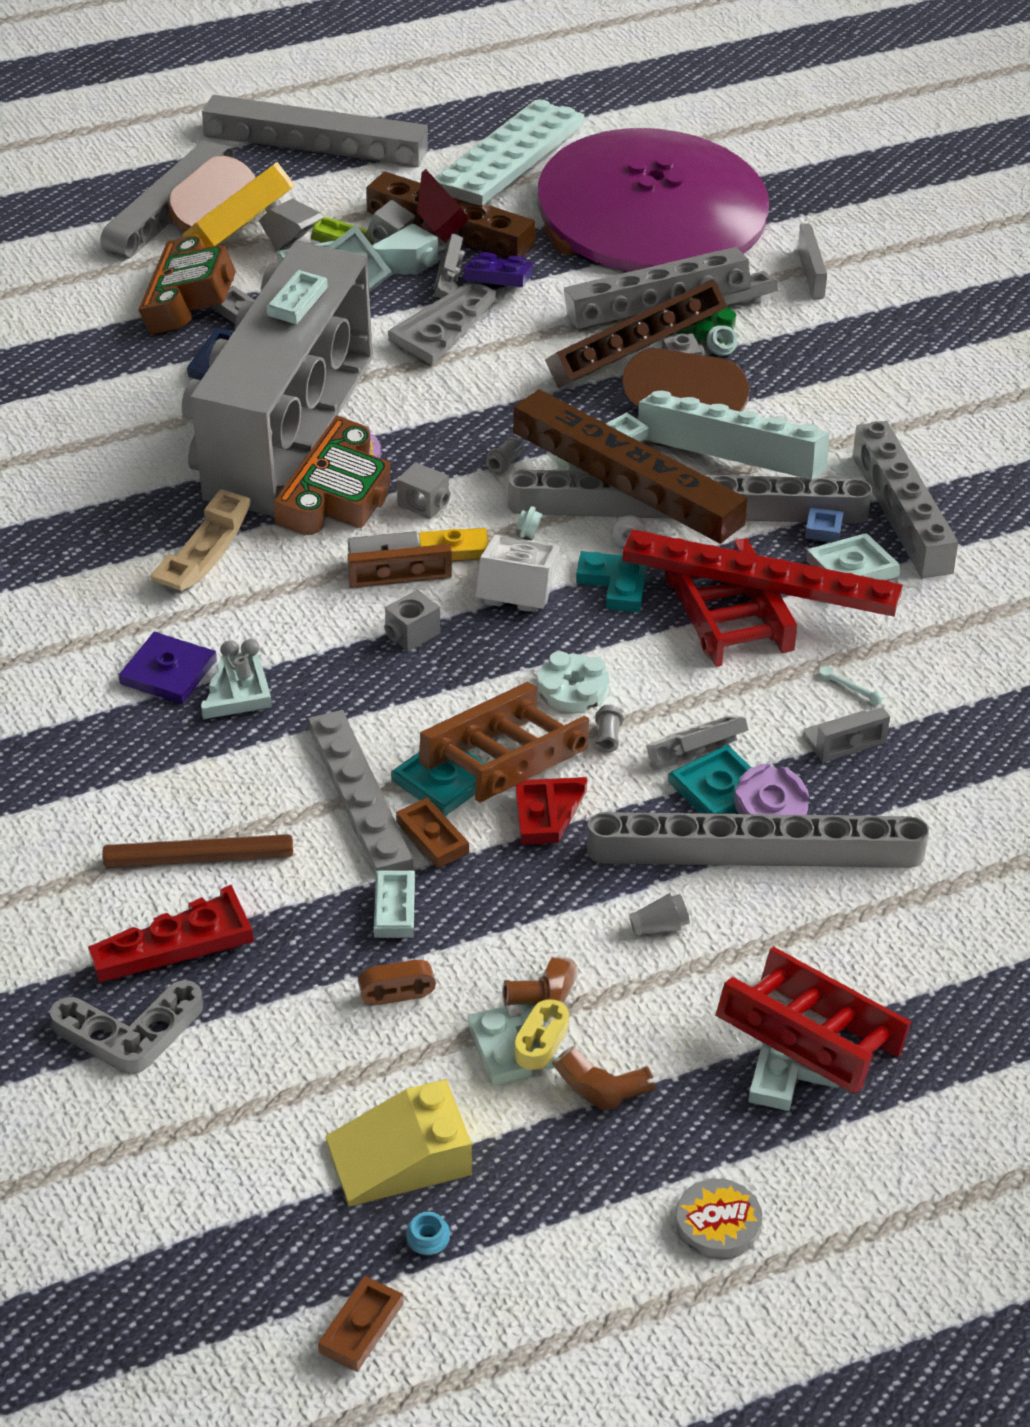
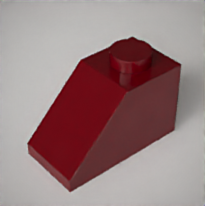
(438, 209)

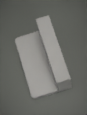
(848, 734)

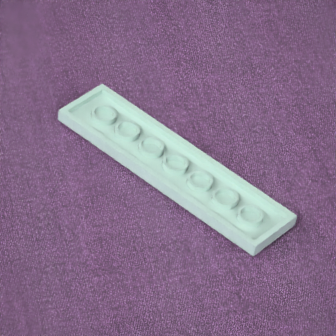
(509, 151)

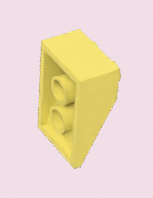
(402, 1145)

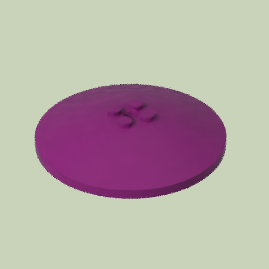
(651, 198)

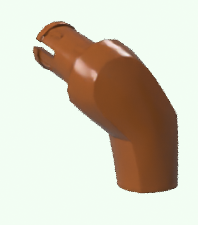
(553, 984)
(597, 1084)

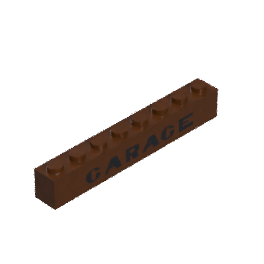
(630, 466)

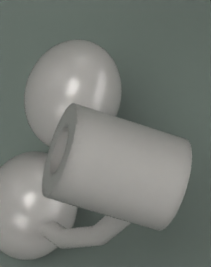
(248, 648)

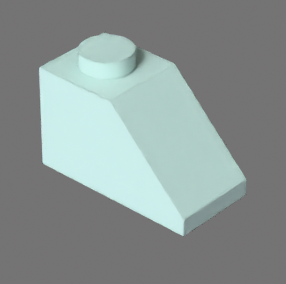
(409, 250)

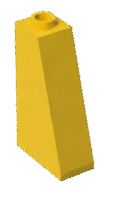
(241, 207)

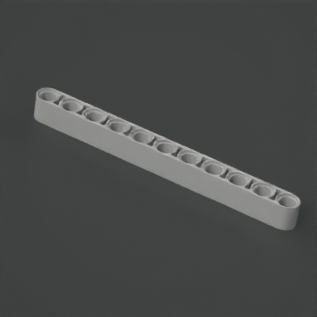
(768, 496)

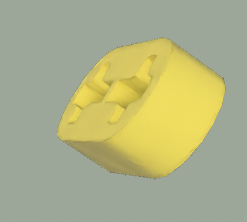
(549, 1037)

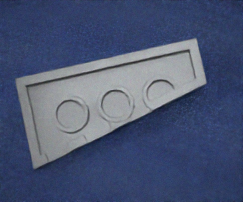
(441, 324)

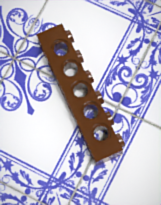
(487, 230)
(635, 333)

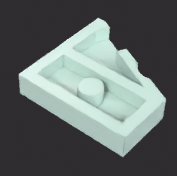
(236, 695)

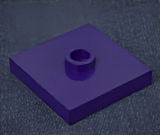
(167, 667)

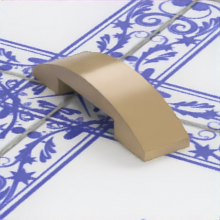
(206, 545)

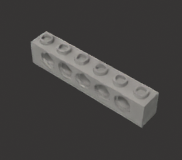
(648, 287)
(905, 499)

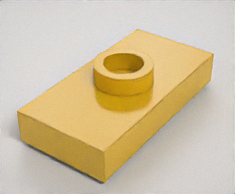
(464, 543)

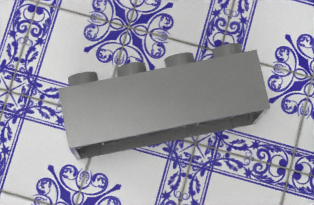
(278, 380)

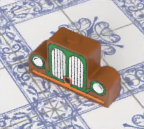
(184, 281)
(334, 481)

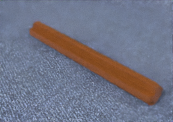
(197, 850)

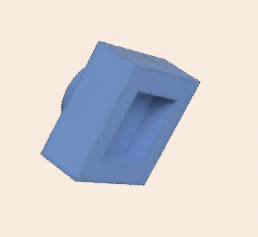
(824, 525)

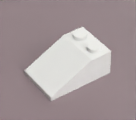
(517, 572)

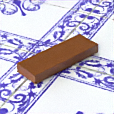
(399, 565)

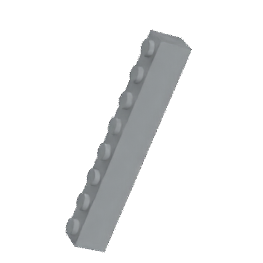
(315, 130)

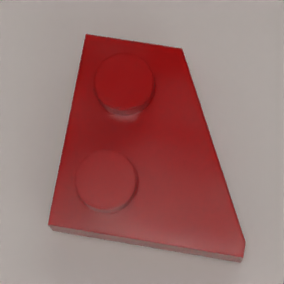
(547, 807)

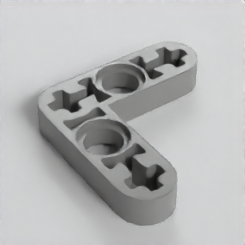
(125, 1037)

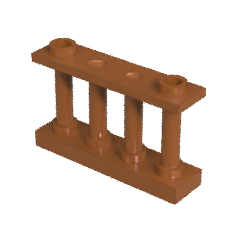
(496, 717)

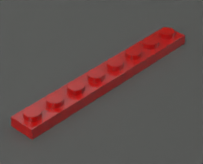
(763, 572)

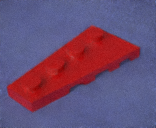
(188, 935)

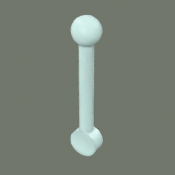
(826, 673)

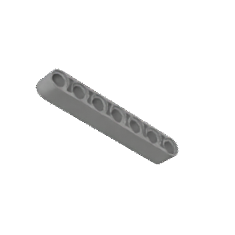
(149, 212)

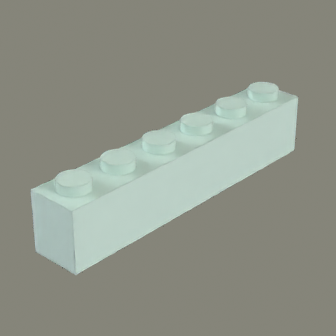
(735, 434)

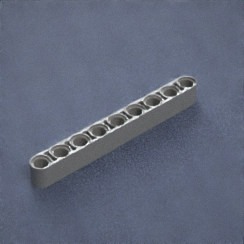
(757, 839)

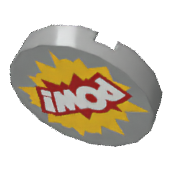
(718, 1218)

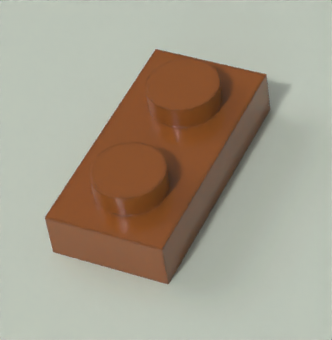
(432, 832)
(360, 1323)

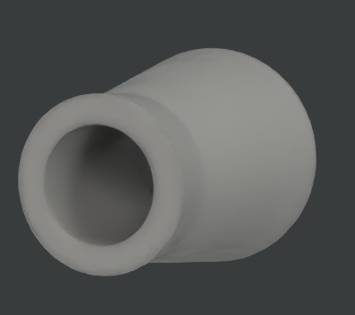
(660, 916)

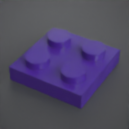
(492, 270)

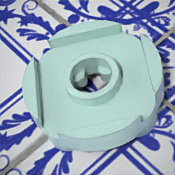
(563, 668)

